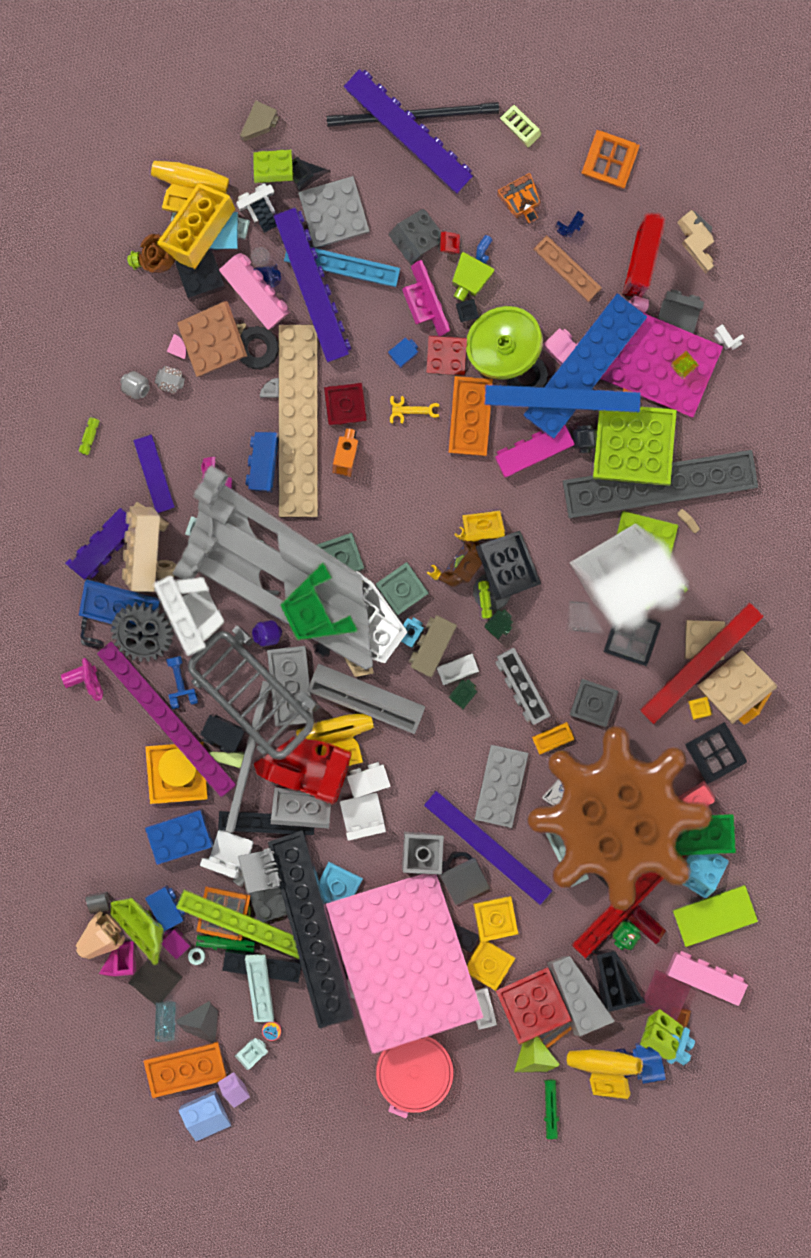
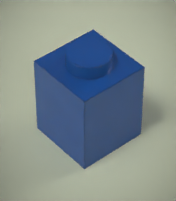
(403, 352)

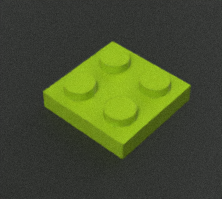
(273, 166)

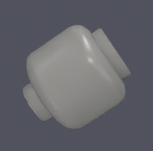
(135, 385)

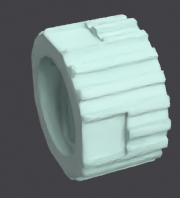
(202, 953)

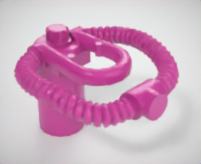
(84, 674)

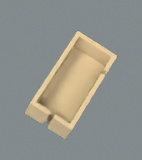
(141, 548)

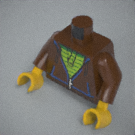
(462, 566)

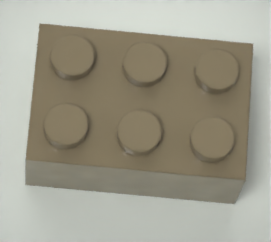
(432, 645)

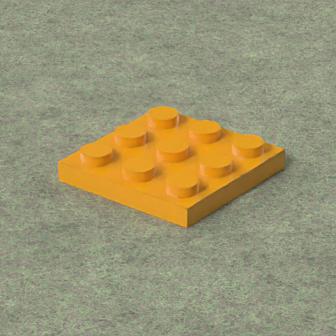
(161, 791)

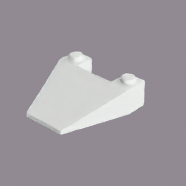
(384, 626)

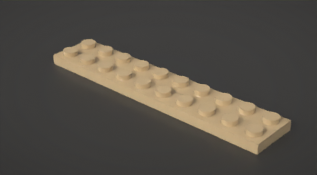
(298, 421)

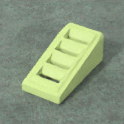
(532, 137)
(234, 758)

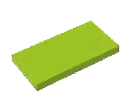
(715, 915)

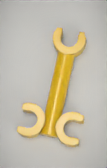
(399, 409)

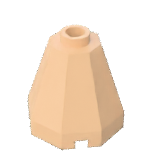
(99, 937)

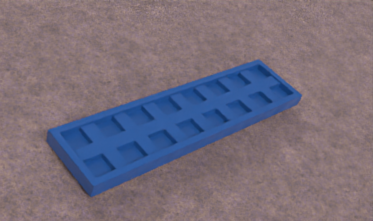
(589, 360)

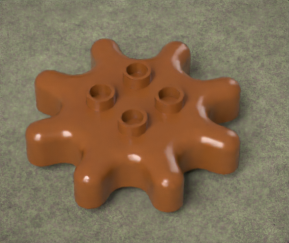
(619, 817)

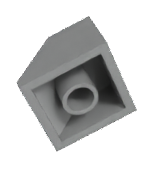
(422, 853)

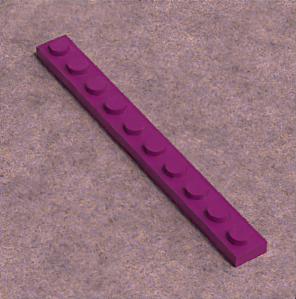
(166, 719)

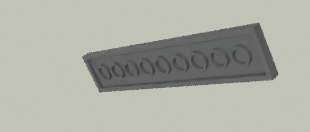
(688, 481)

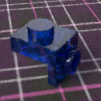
(575, 224)
(270, 274)

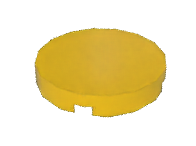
(176, 768)

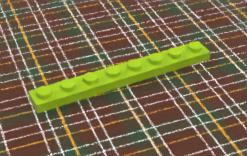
(237, 922)

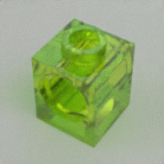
(684, 364)

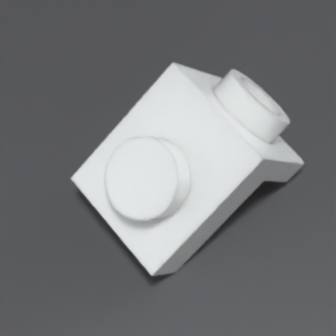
(723, 337)

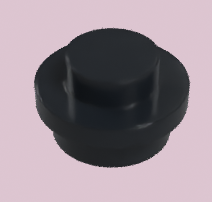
(321, 650)

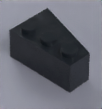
(614, 983)

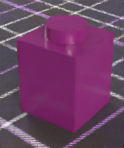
(175, 942)

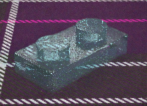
(165, 1021)

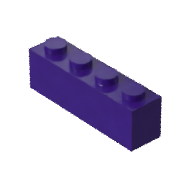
(101, 546)

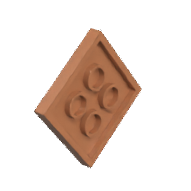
(212, 339)

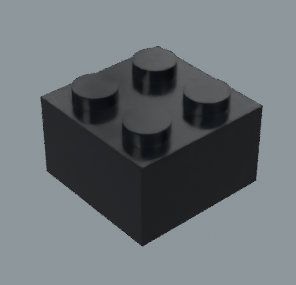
(203, 279)
(223, 733)

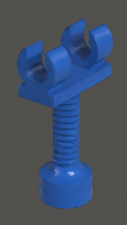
(175, 663)

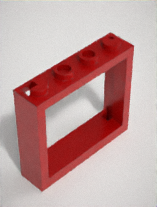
(643, 255)

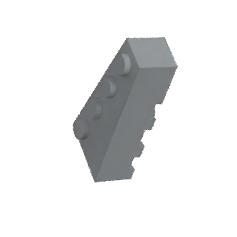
(580, 999)

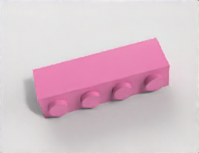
(254, 290)
(707, 978)

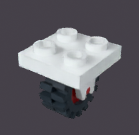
(259, 206)

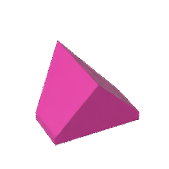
(120, 961)

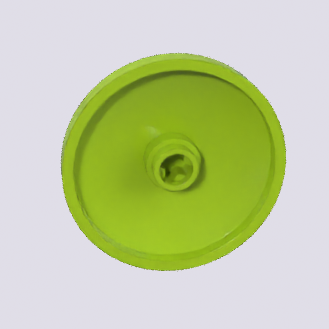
(504, 342)

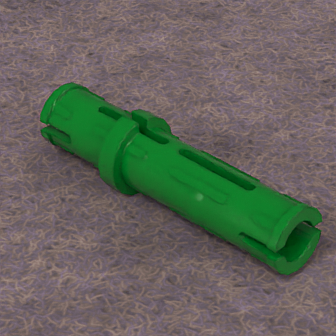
(224, 943)
(551, 1109)

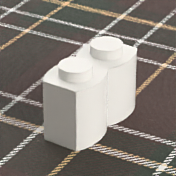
(368, 780)

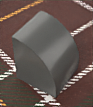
(98, 902)

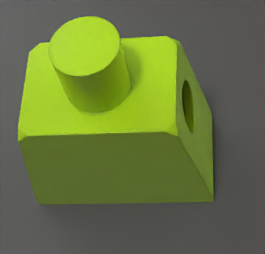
(470, 276)

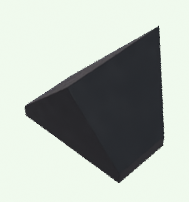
(306, 173)

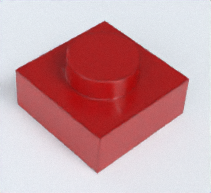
(450, 242)

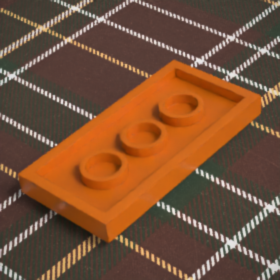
(469, 417)
(185, 1069)

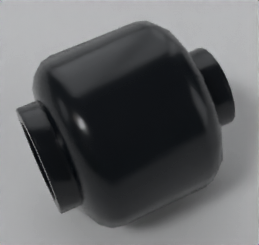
(584, 438)

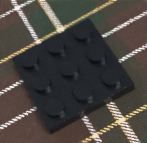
(508, 565)

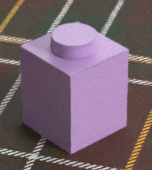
(233, 1089)

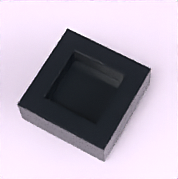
(467, 310)

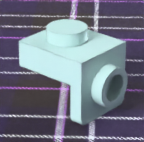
(251, 1053)

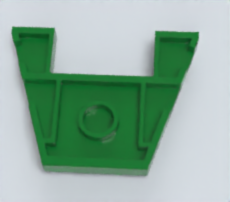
(306, 612)

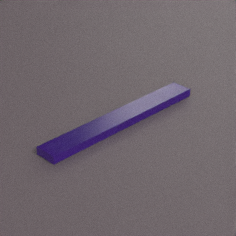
(488, 847)

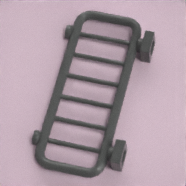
(302, 708)

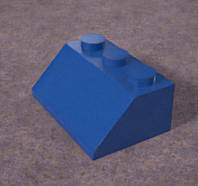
(262, 461)

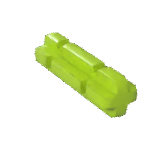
(88, 436)
(485, 600)

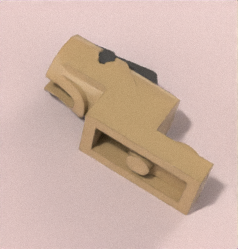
(698, 239)

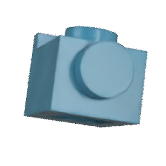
(417, 626)

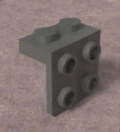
(416, 235)
(680, 310)

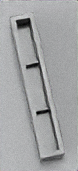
(366, 698)

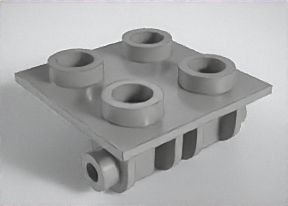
(259, 871)

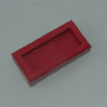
(647, 924)

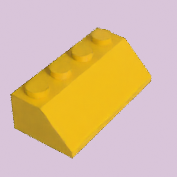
(197, 225)

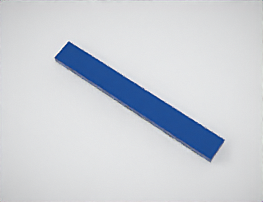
(562, 398)

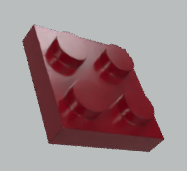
(345, 404)

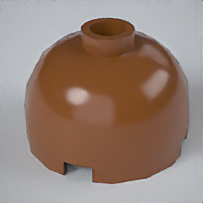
(153, 256)

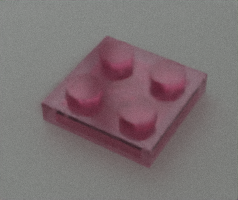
(666, 994)

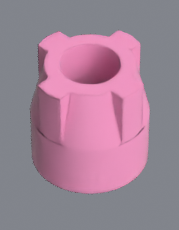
(640, 303)

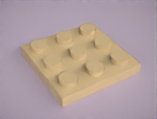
(737, 686)

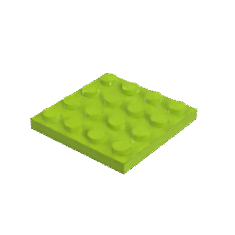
(635, 446)

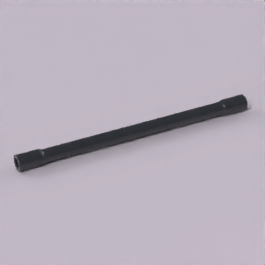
(483, 109)

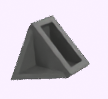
(201, 1022)

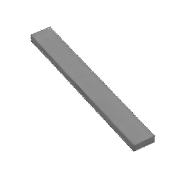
(246, 763)

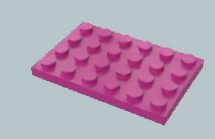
(646, 365)

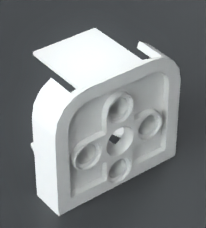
(192, 614)

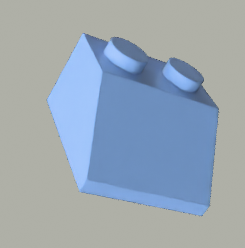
(204, 1116)

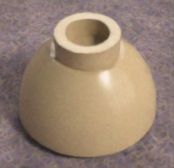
(164, 569)

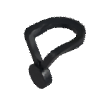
(83, 626)
(445, 864)

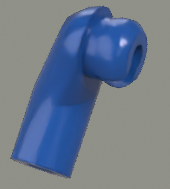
(482, 247)

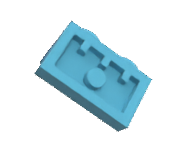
(705, 873)

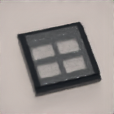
(634, 643)
(715, 753)

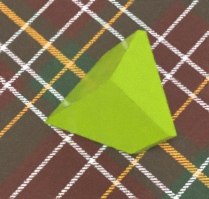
(535, 1057)

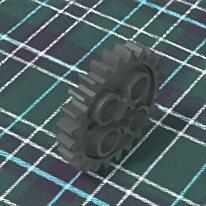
(142, 632)

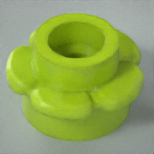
(133, 260)

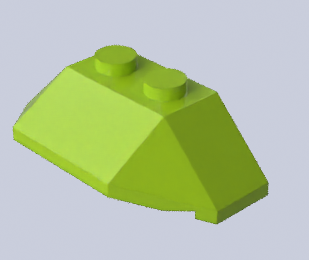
(139, 926)

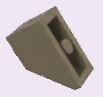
(259, 121)

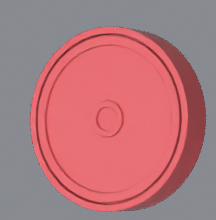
(415, 1074)

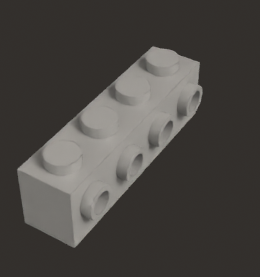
(523, 686)

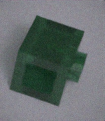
(499, 624)
(463, 693)

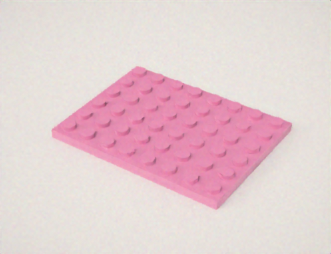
(403, 961)

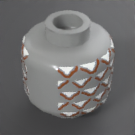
(169, 379)

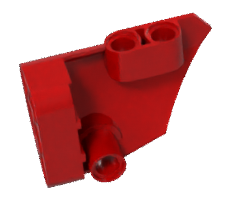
(308, 770)

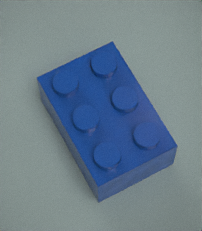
(179, 836)

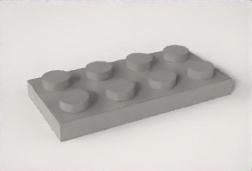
(291, 671)
(501, 786)

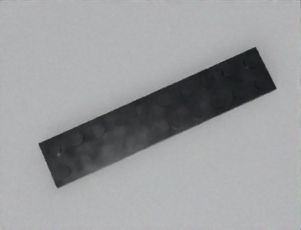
(312, 930)

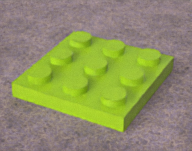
(660, 530)

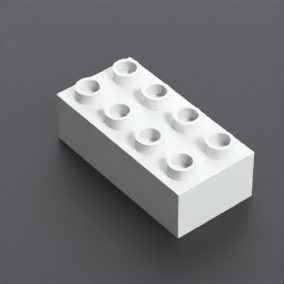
(629, 576)

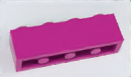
(531, 452)

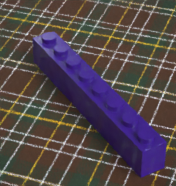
(407, 131)
(311, 284)

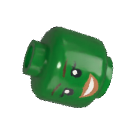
(626, 935)

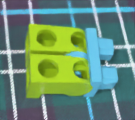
(667, 1038)

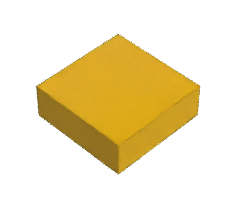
(699, 708)

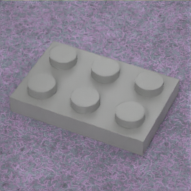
(299, 809)

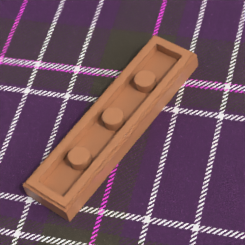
(567, 268)

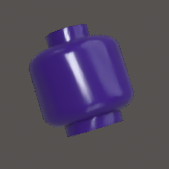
(266, 633)

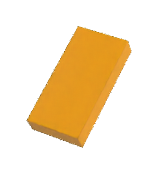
(553, 738)

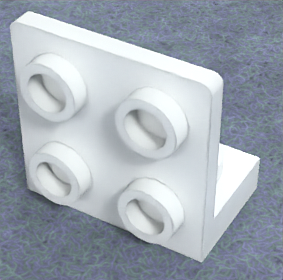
(362, 816)
(226, 852)

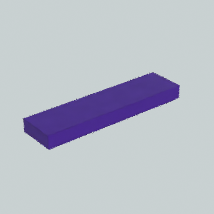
(154, 473)

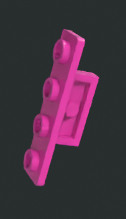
(423, 300)

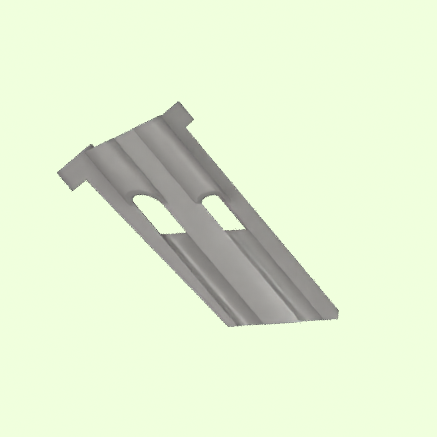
(232, 556)

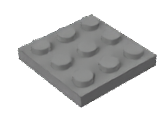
(333, 212)

